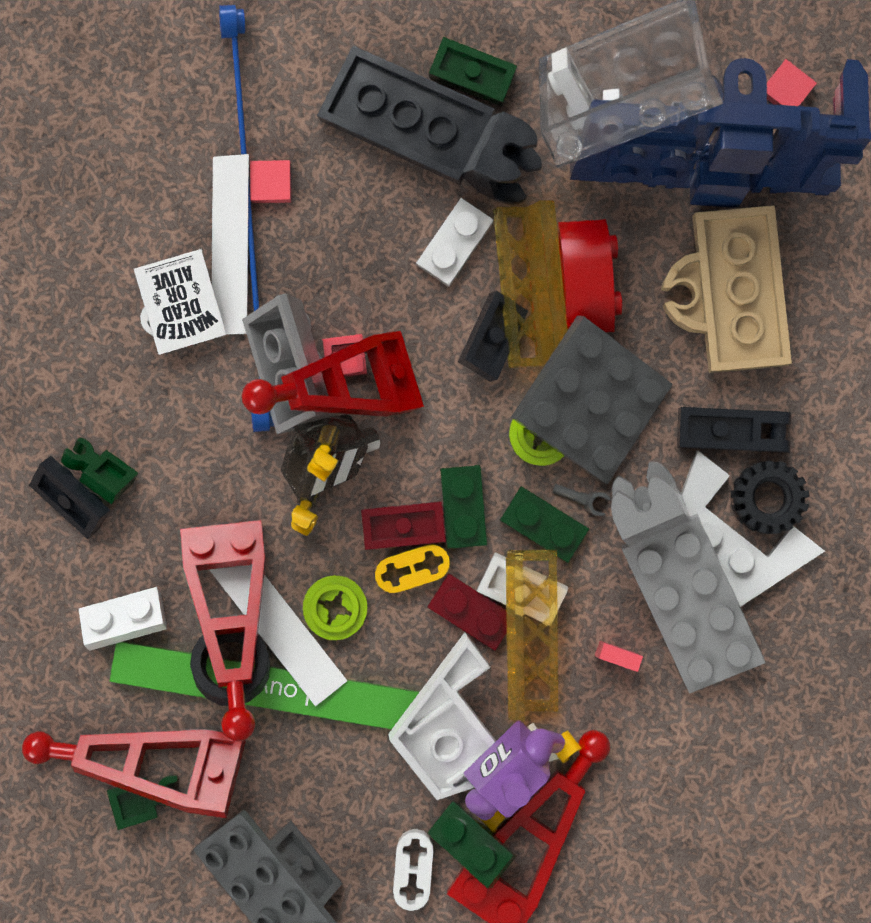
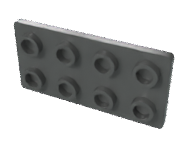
(269, 878)

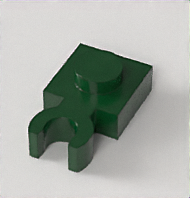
(103, 473)
(132, 808)

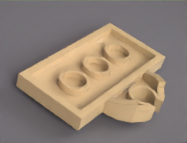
(734, 290)

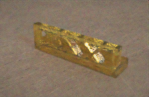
(542, 276)
(516, 638)

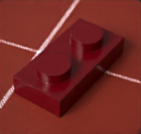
(403, 525)
(470, 611)

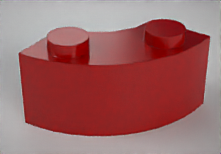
(588, 272)

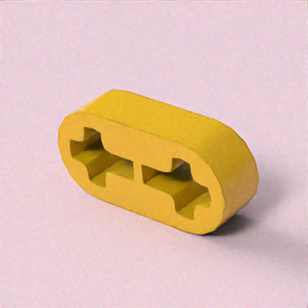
(415, 578)

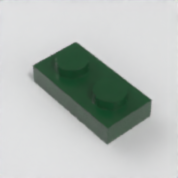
(472, 71)
(463, 506)
(544, 524)
(472, 844)

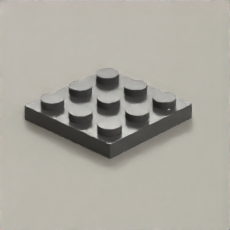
(592, 399)

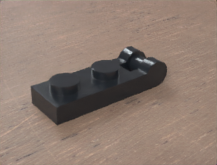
(732, 429)

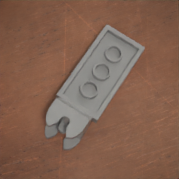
(682, 581)

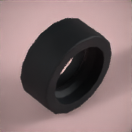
(219, 694)

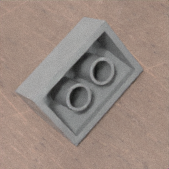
(282, 344)

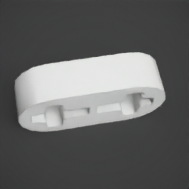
(403, 868)

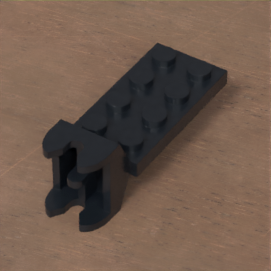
(431, 126)

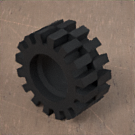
(792, 490)

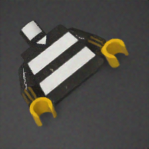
(322, 457)

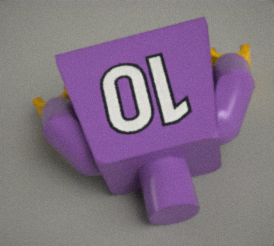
(514, 771)

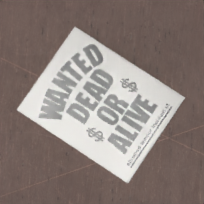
(179, 301)

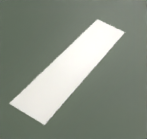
(230, 239)
(285, 635)

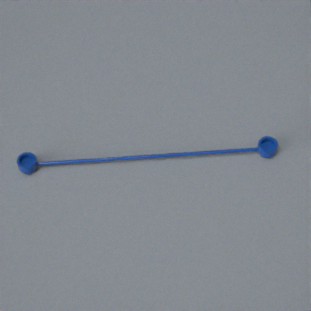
(231, 24)

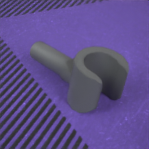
(581, 498)

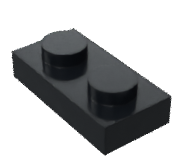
(487, 344)
(69, 497)

